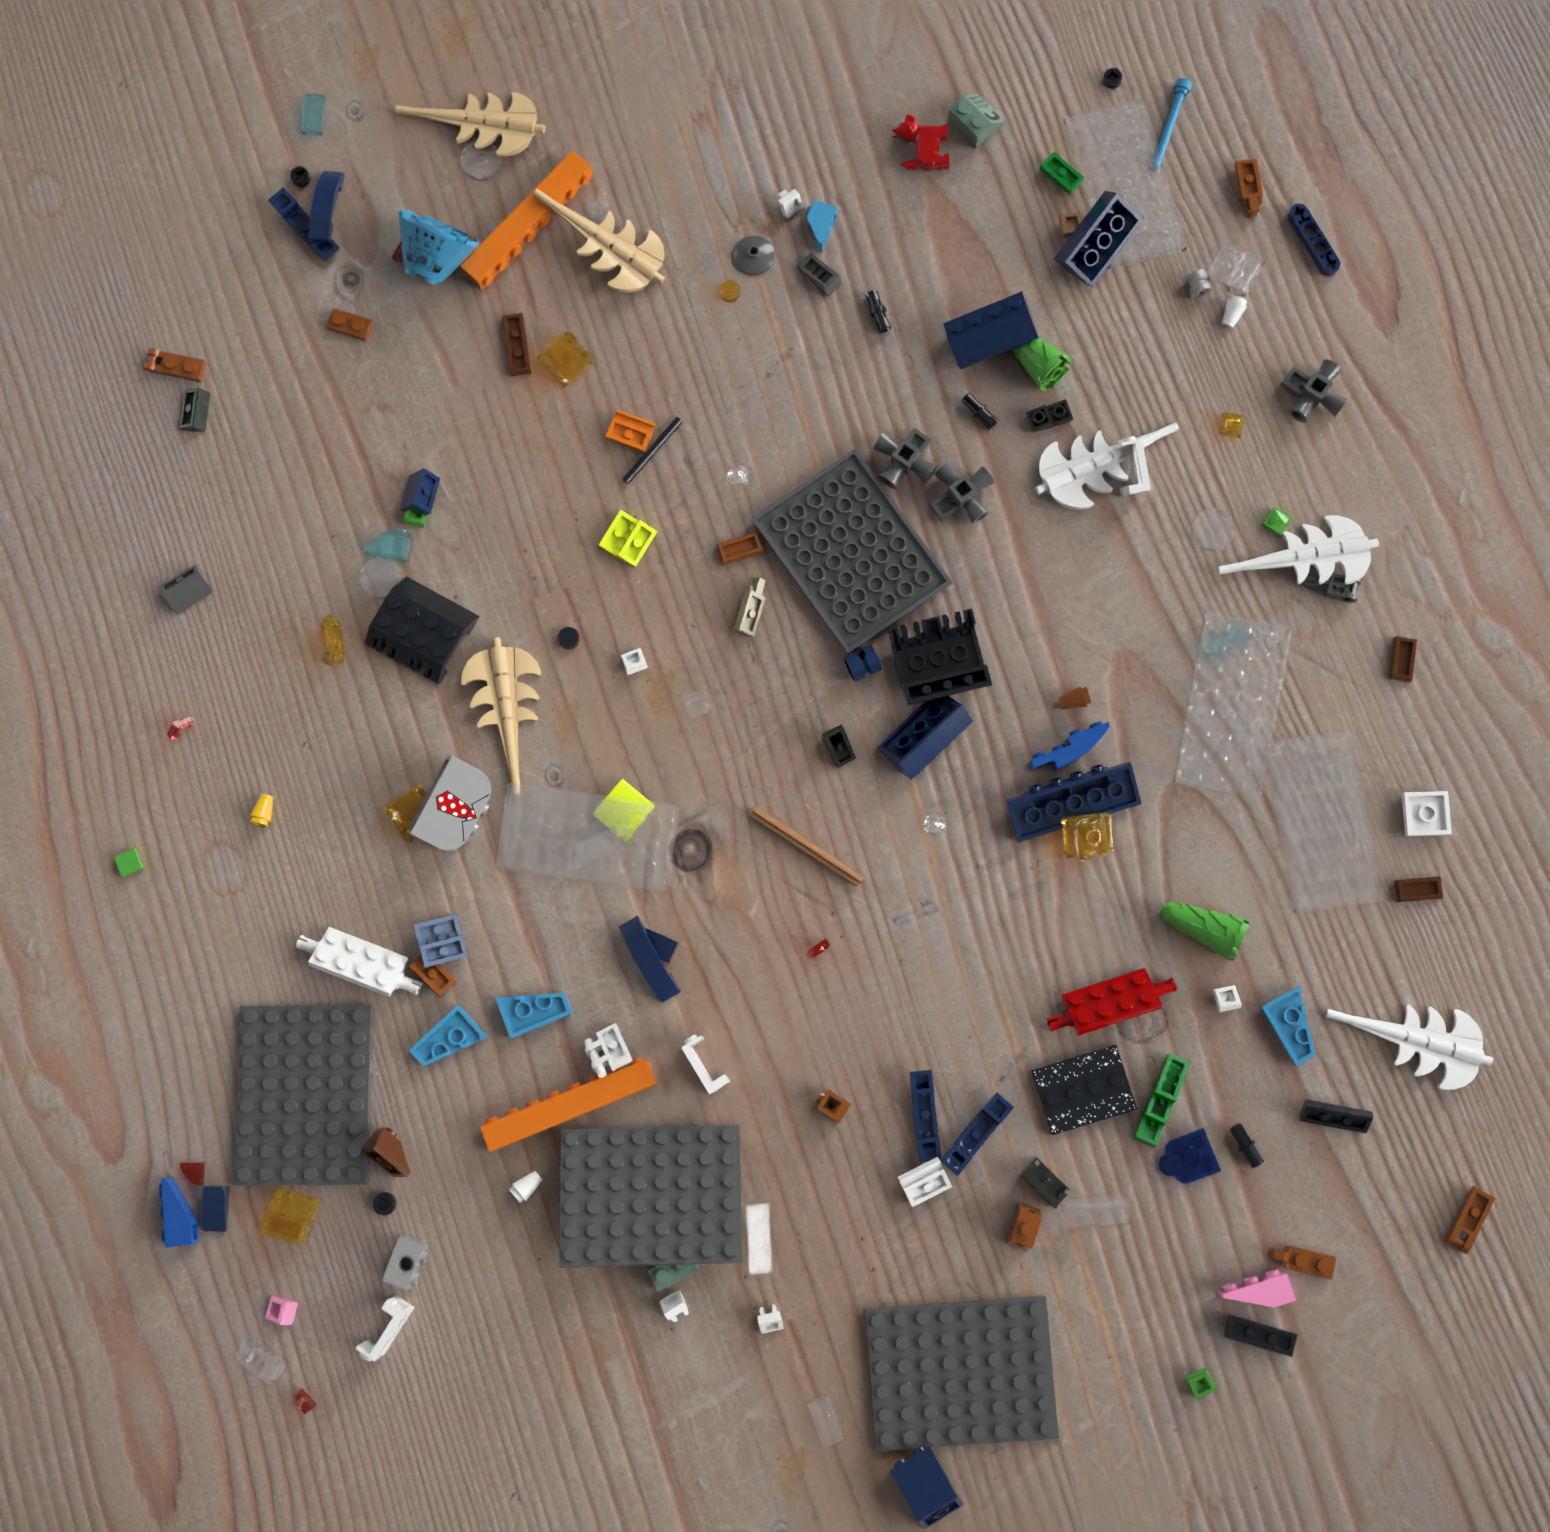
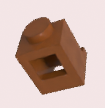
(840, 1109)

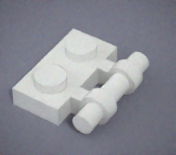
(614, 1048)

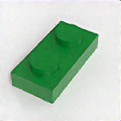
(1061, 173)

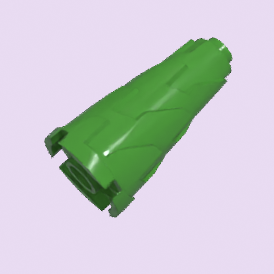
(1043, 362)
(1211, 928)

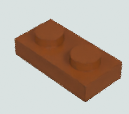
(349, 324)
(433, 976)

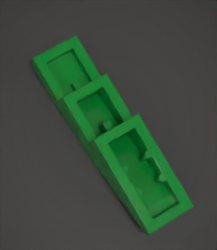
(1161, 1100)

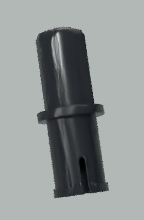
(979, 411)
(1246, 1145)

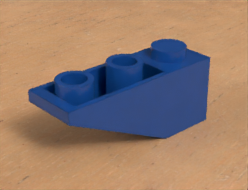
(178, 1217)

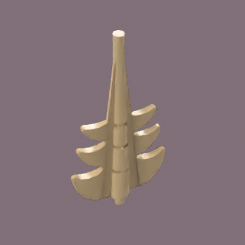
(515, 125)
(637, 263)
(500, 671)

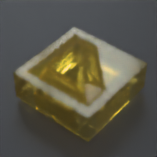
(1231, 424)

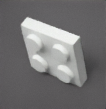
(1426, 813)

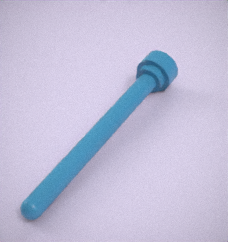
(1181, 89)

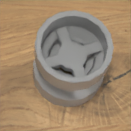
(1198, 283)

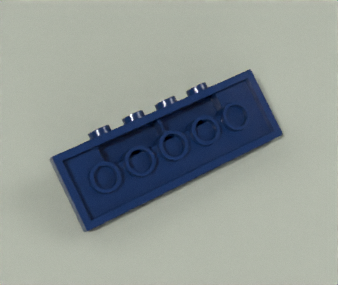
(1082, 794)

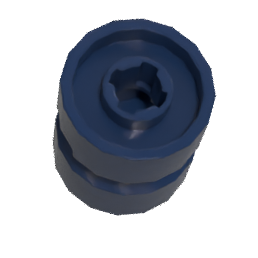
(862, 663)

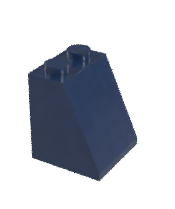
(926, 1487)

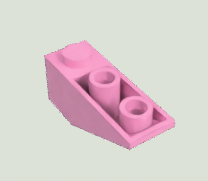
(1269, 1290)

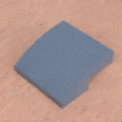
(440, 940)

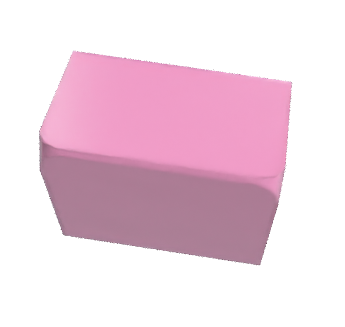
(281, 1310)

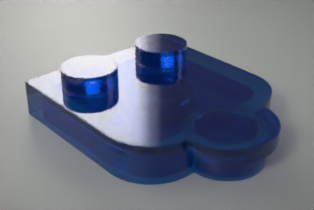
(1189, 1157)

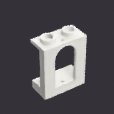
(1137, 466)
(710, 1085)
(400, 1311)

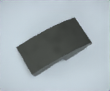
(1050, 416)

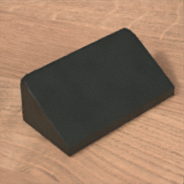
(194, 410)

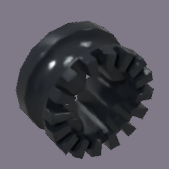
(1107, 81)
(301, 171)

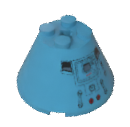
(432, 246)

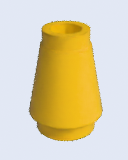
(262, 811)

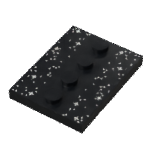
(1083, 1090)

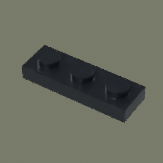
(1336, 1116)
(1260, 1335)

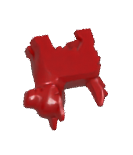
(927, 143)

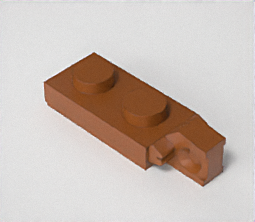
(1249, 185)
(1306, 1261)

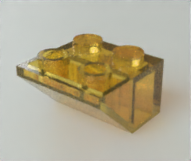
(290, 1216)

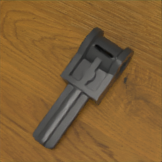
(1335, 587)

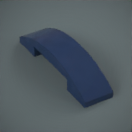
(323, 205)
(299, 222)
(648, 959)
(925, 1115)
(976, 1133)

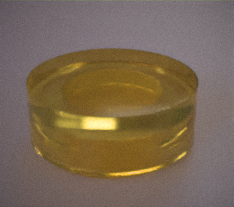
(729, 291)

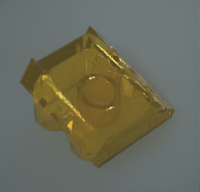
(565, 358)
(331, 641)
(404, 808)
(1088, 835)

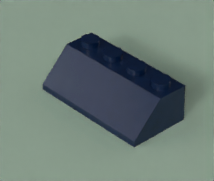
(1099, 238)
(991, 330)
(925, 735)

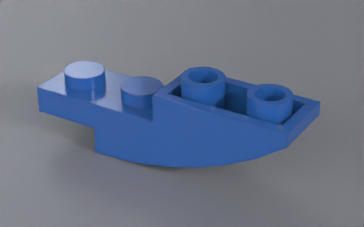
(1077, 746)

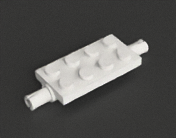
(359, 962)

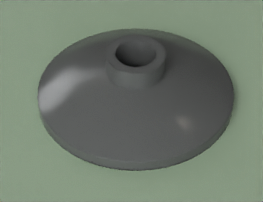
(756, 263)

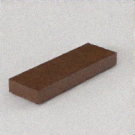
(516, 344)

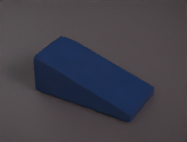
(664, 946)
(215, 1208)

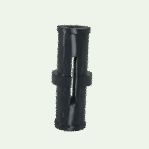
(878, 311)

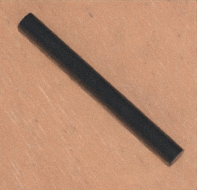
(652, 450)

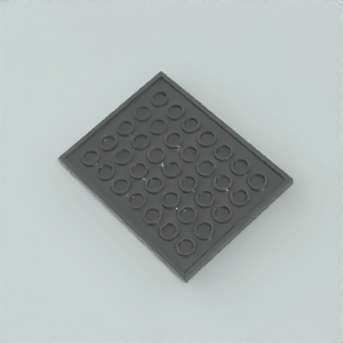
(851, 551)
(303, 1095)
(650, 1196)
(961, 1373)

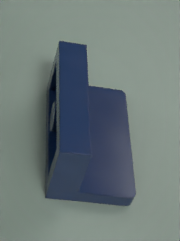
(420, 492)

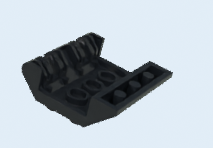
(419, 628)
(939, 658)

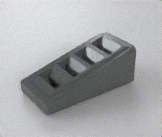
(828, 283)

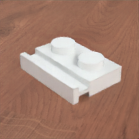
(925, 1181)

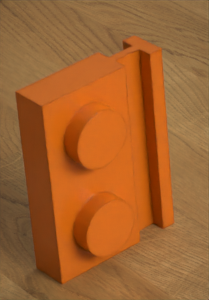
(630, 431)

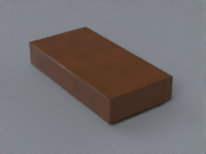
(1402, 659)
(1418, 889)

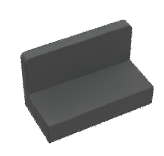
(185, 589)

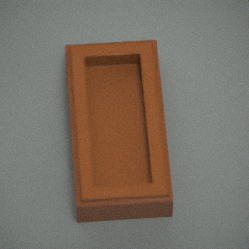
(740, 548)

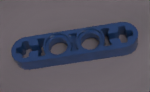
(1317, 238)

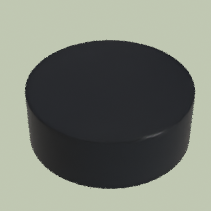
(568, 638)
(384, 1203)

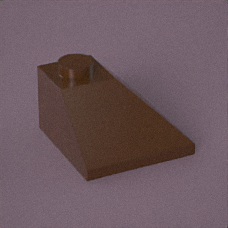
(387, 1152)

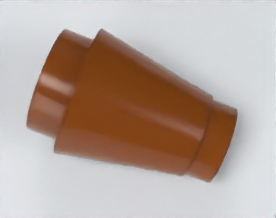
(1074, 699)

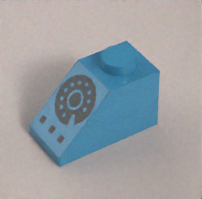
(820, 222)

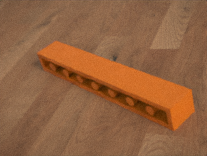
(525, 221)
(568, 1105)

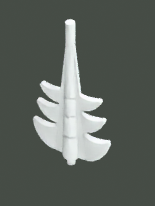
(1065, 478)
(1346, 547)
(1458, 1050)

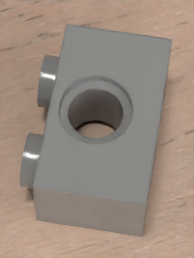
(395, 1271)

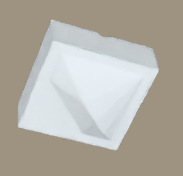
(634, 661)
(1227, 998)

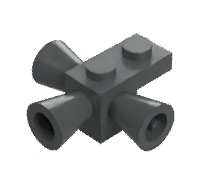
(1313, 390)
(905, 457)
(961, 493)

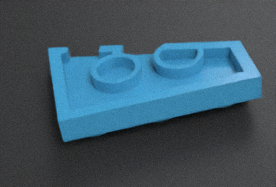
(531, 1012)
(1290, 1025)
(449, 1036)

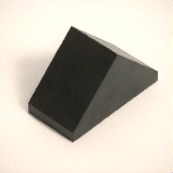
(838, 746)

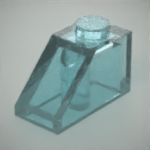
(392, 545)

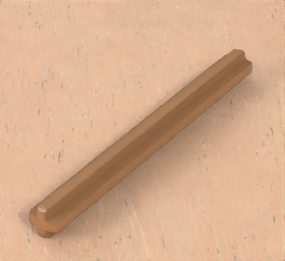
(807, 846)

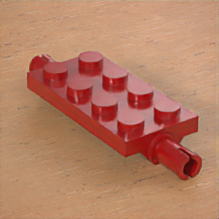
(1111, 1002)

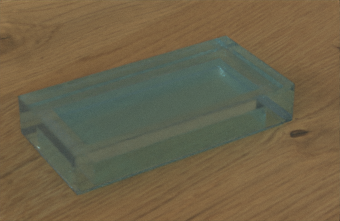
(313, 114)

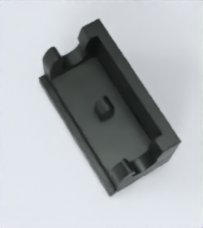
(1045, 1183)

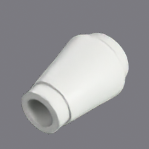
(1234, 309)
(525, 1186)

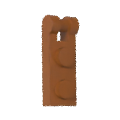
(175, 365)
(1470, 1219)

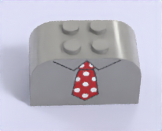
(452, 805)

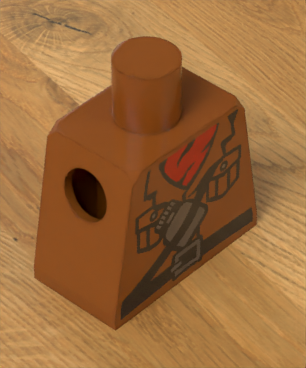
(1024, 1226)

